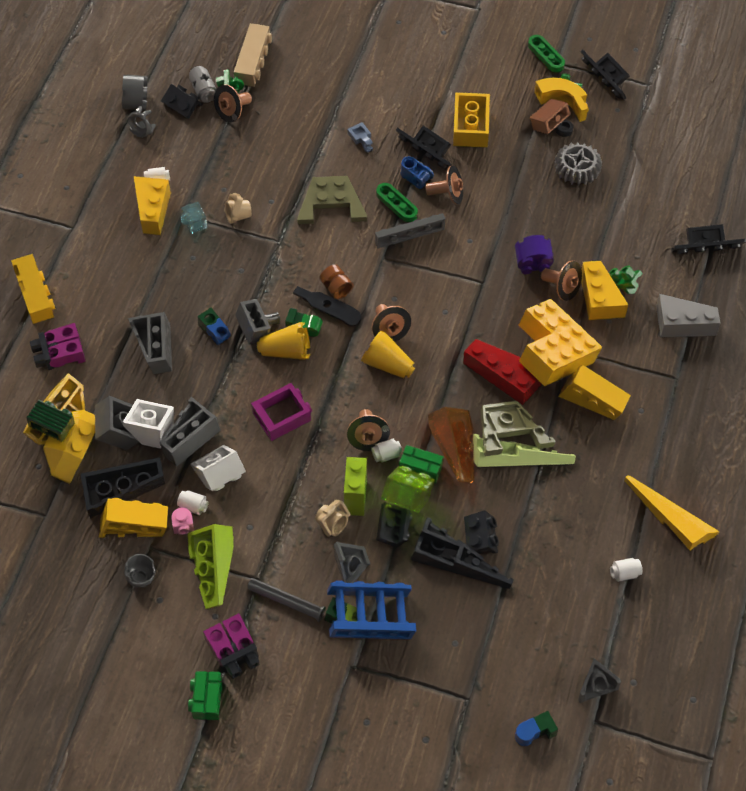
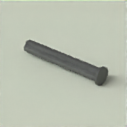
(287, 599)

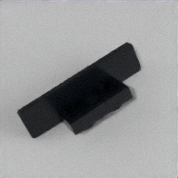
(609, 70)
(430, 143)
(707, 237)

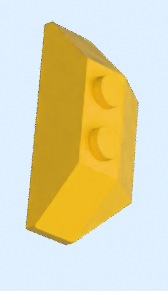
(66, 395)
(67, 455)

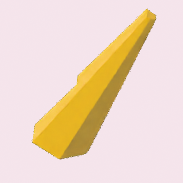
(685, 525)

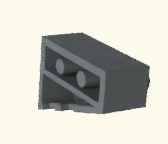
(154, 337)
(189, 433)

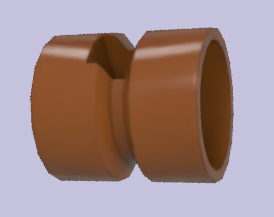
(336, 282)

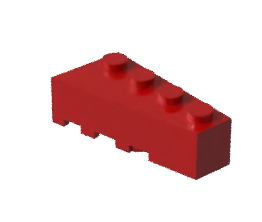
(501, 370)

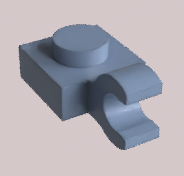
(362, 135)

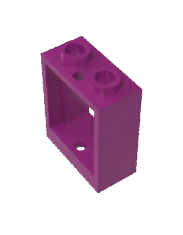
(287, 425)

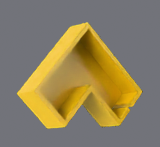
(558, 345)

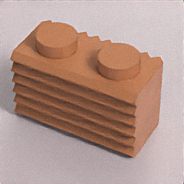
(549, 116)

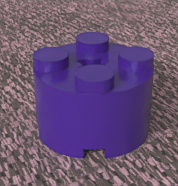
(534, 254)

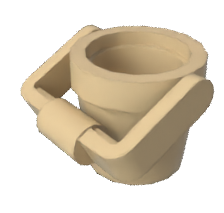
(237, 208)
(331, 519)

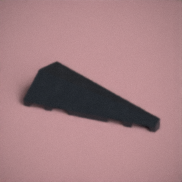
(443, 552)

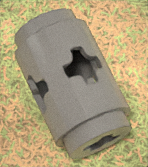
(202, 83)

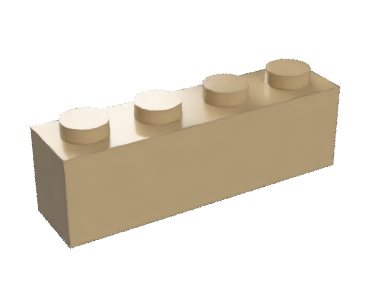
(253, 53)

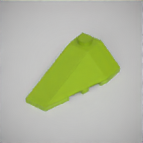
(212, 554)

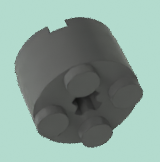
(134, 92)

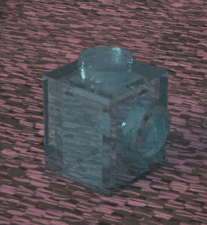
(193, 217)

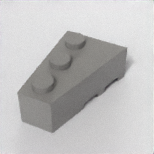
(686, 318)

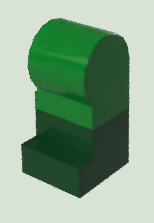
(312, 322)

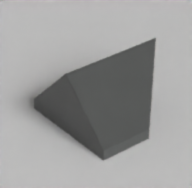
(350, 561)
(598, 682)

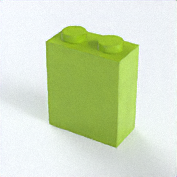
(355, 485)

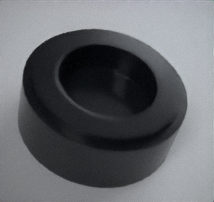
(565, 128)

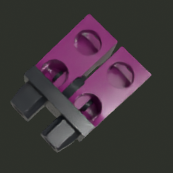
(58, 347)
(232, 653)

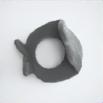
(141, 128)

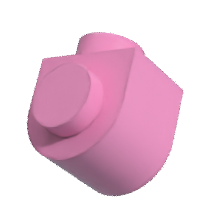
(182, 521)

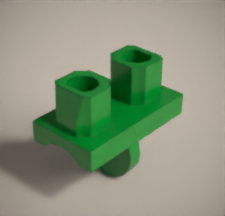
(236, 83)
(626, 279)

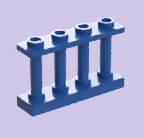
(362, 628)

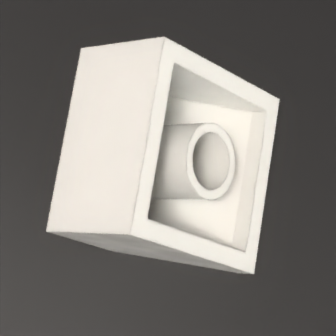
(149, 422)
(219, 468)

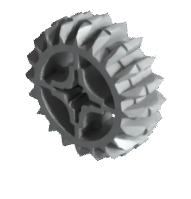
(578, 163)

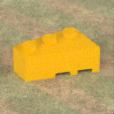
(133, 517)

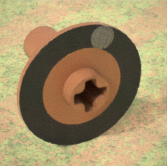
(229, 102)
(452, 185)
(567, 280)
(392, 320)
(367, 431)

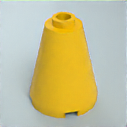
(286, 343)
(388, 356)

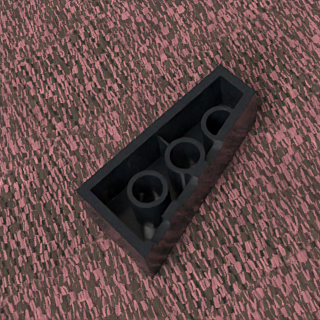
(120, 482)

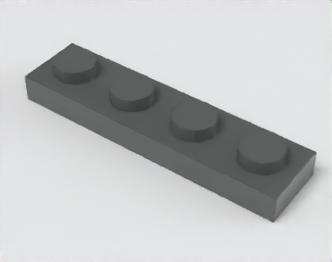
(410, 230)

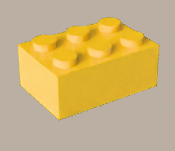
(471, 120)

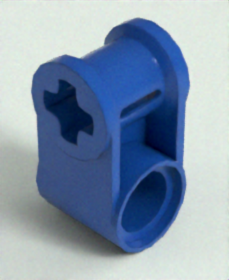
(415, 172)

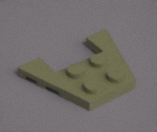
(331, 193)
(509, 420)

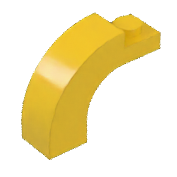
(563, 91)

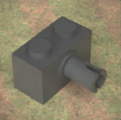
(253, 321)

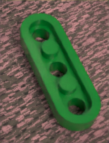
(546, 53)
(405, 210)

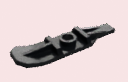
(337, 308)

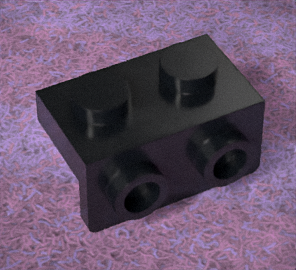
(181, 101)
(393, 525)
(481, 532)

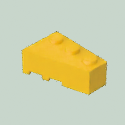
(152, 203)
(32, 288)
(601, 293)
(594, 393)

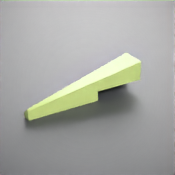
(517, 455)

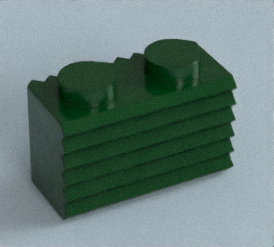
(50, 420)

